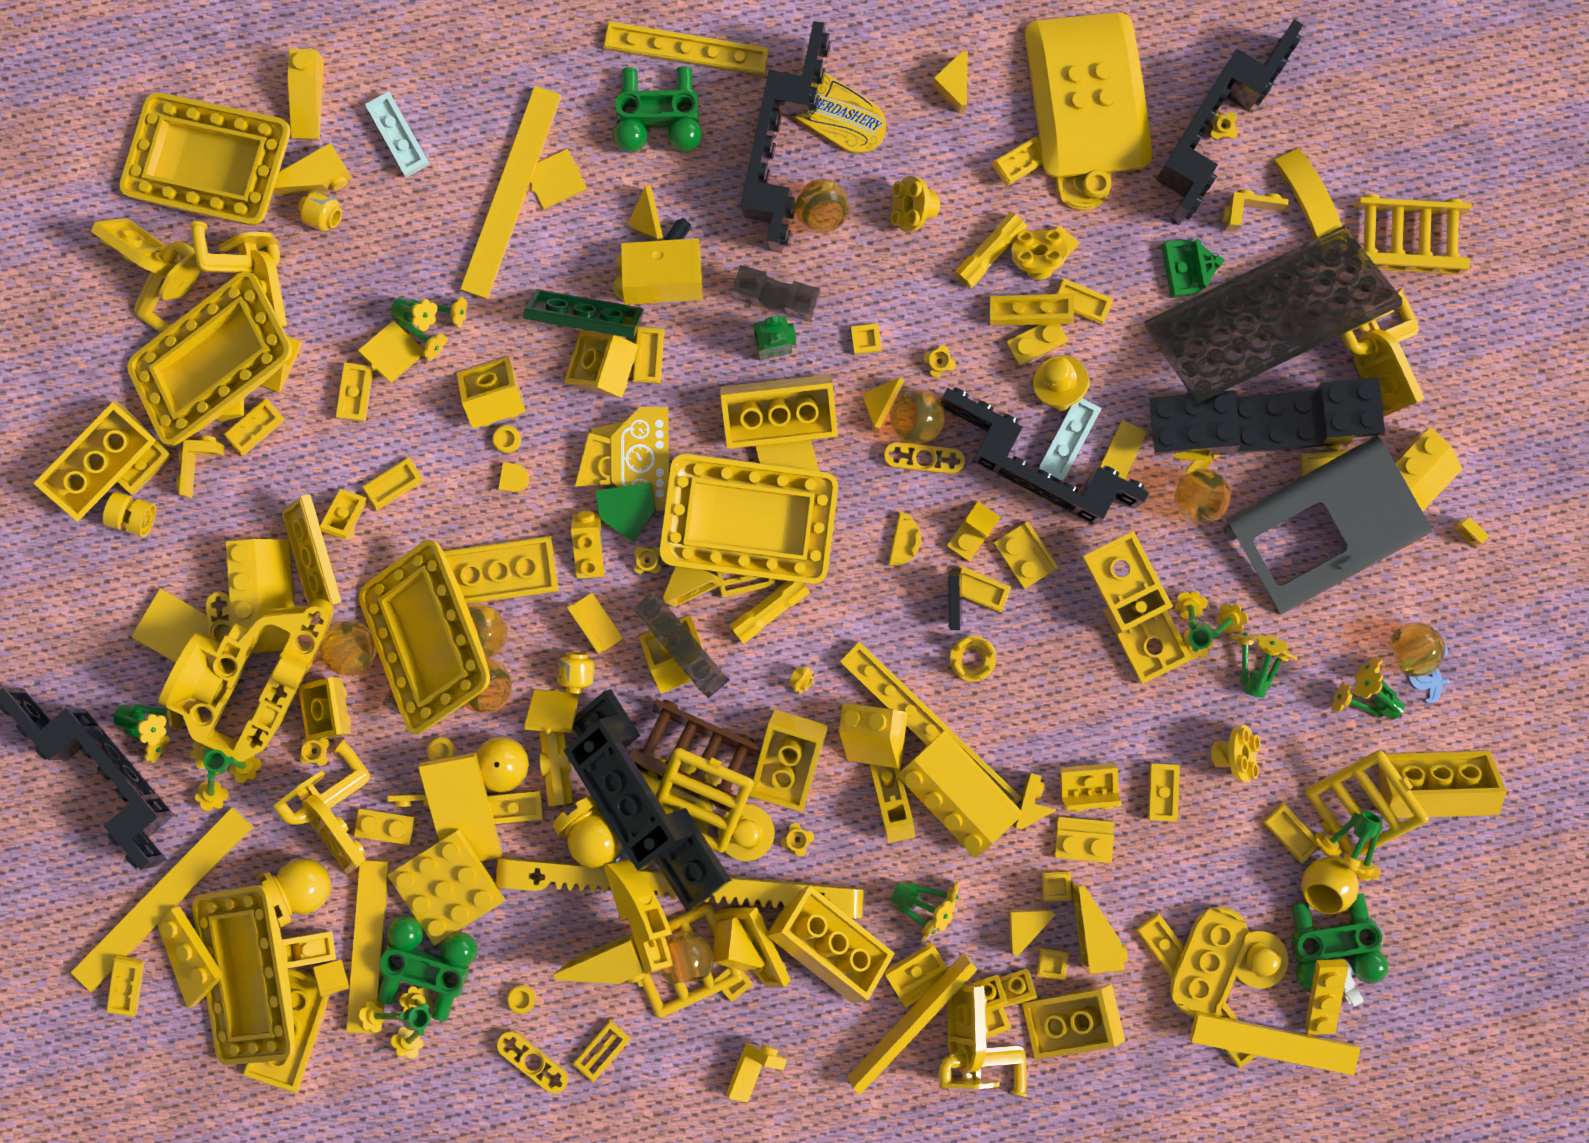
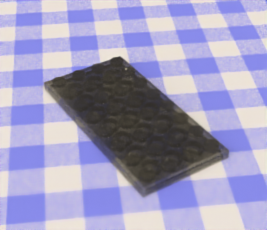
(1272, 314)

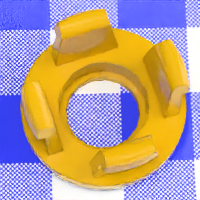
(984, 647)

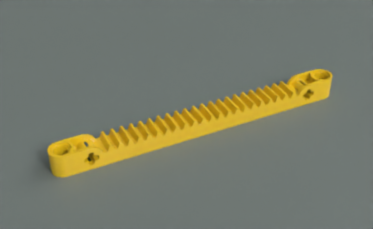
(517, 875)

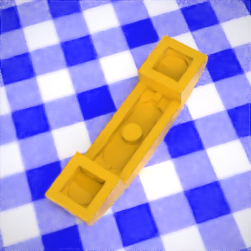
(1309, 192)

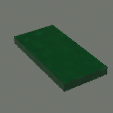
(583, 313)

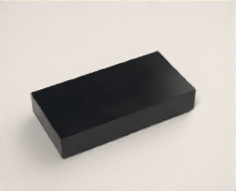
(955, 598)

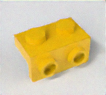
(1089, 787)

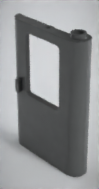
(1365, 502)

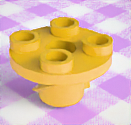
(913, 204)
(1039, 252)
(1061, 382)
(1238, 753)
(751, 835)
(1264, 961)

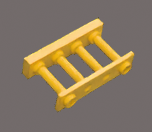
(1423, 260)

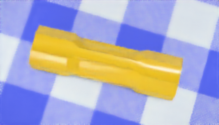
(990, 250)
(767, 610)

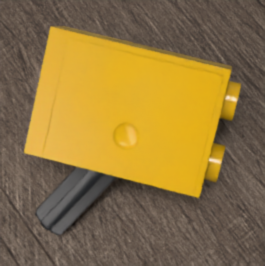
(661, 269)

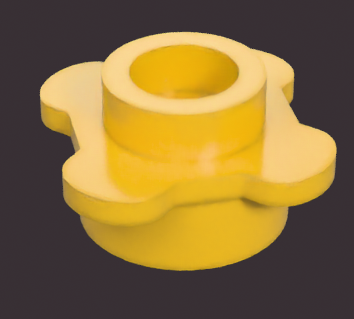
(1230, 131)
(940, 353)
(641, 554)
(801, 679)
(308, 756)
(798, 847)

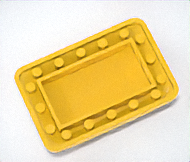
(1088, 94)
(205, 158)
(209, 359)
(749, 519)
(424, 636)
(253, 1000)

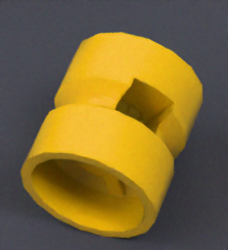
(125, 513)

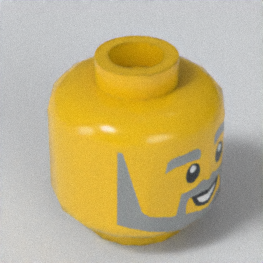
(320, 211)
(575, 672)

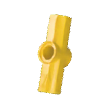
(555, 768)

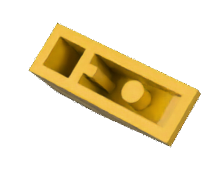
(305, 93)
(316, 172)
(892, 803)

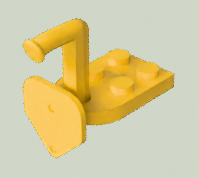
(259, 263)
(169, 273)
(1381, 356)
(317, 809)
(968, 1045)

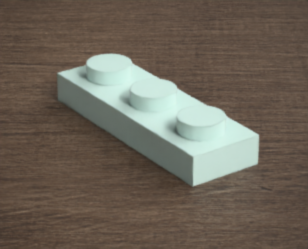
(397, 134)
(1069, 439)

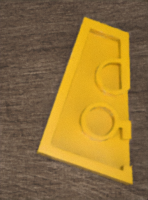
(596, 462)
(189, 957)
(774, 971)

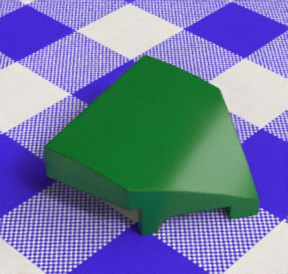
(1188, 266)
(627, 508)

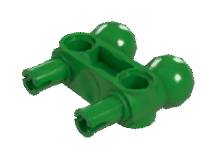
(657, 110)
(1368, 962)
(424, 967)

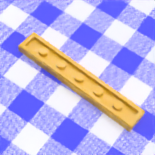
(686, 48)
(367, 939)
(1167, 950)
(912, 1023)
(1274, 1043)

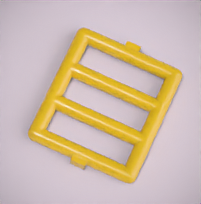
(713, 767)
(1358, 769)
(710, 986)

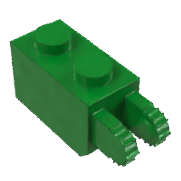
(774, 337)

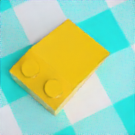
(788, 760)
(1098, 942)
(606, 964)
(1074, 1022)

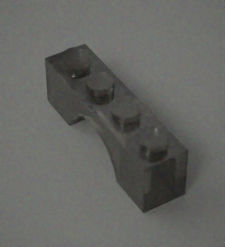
(681, 644)

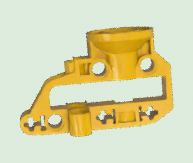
(205, 680)

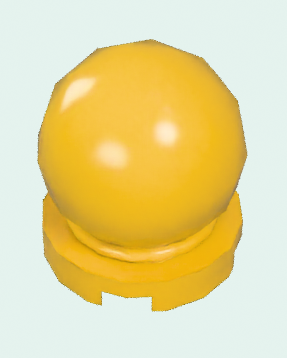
(589, 835)
(298, 888)

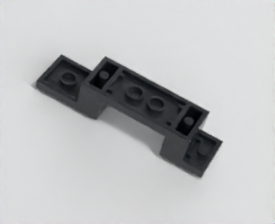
(1242, 82)
(789, 96)
(1268, 422)
(1001, 435)
(78, 731)
(633, 809)

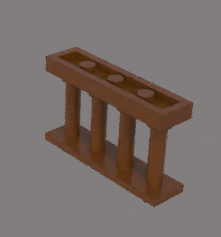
(654, 768)

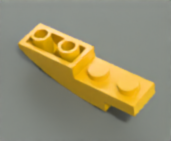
(645, 915)

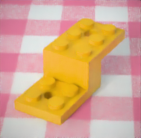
(1137, 607)

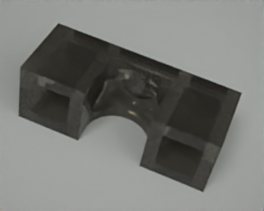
(790, 299)

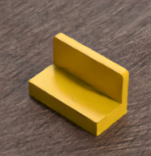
(595, 623)

